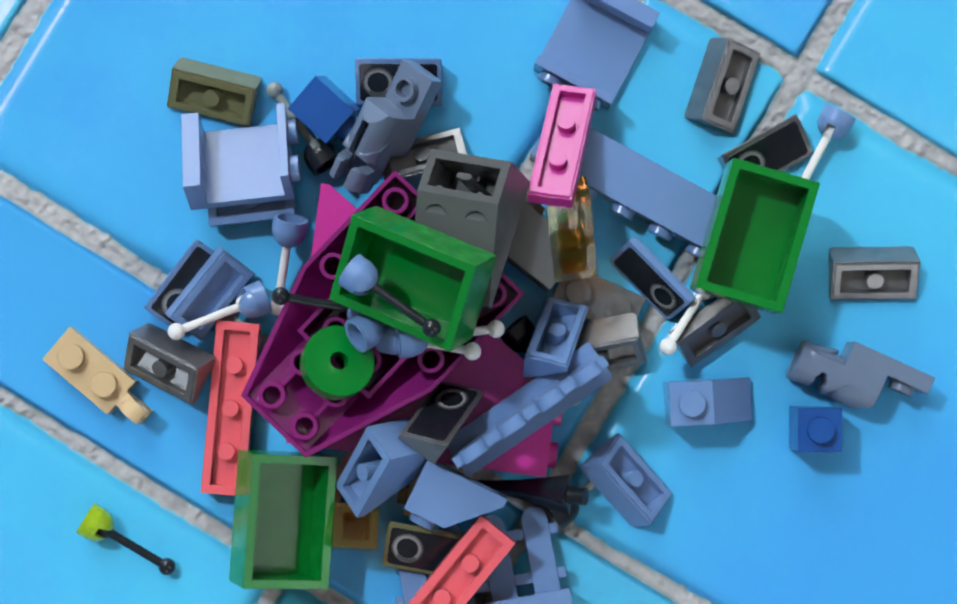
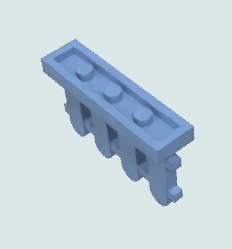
(527, 410)
(502, 581)

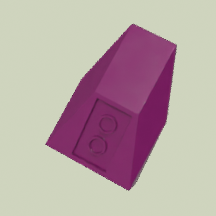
(276, 381)

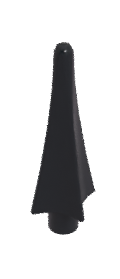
(549, 492)

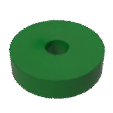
(323, 377)

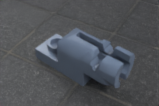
(386, 127)
(855, 375)

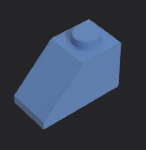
(707, 401)
(378, 467)
(449, 497)

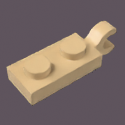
(96, 375)

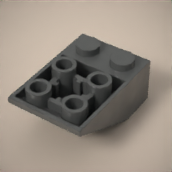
(473, 202)

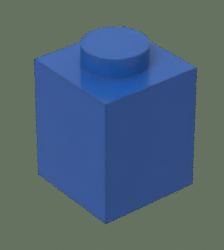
(325, 110)
(815, 429)

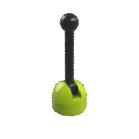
(99, 526)

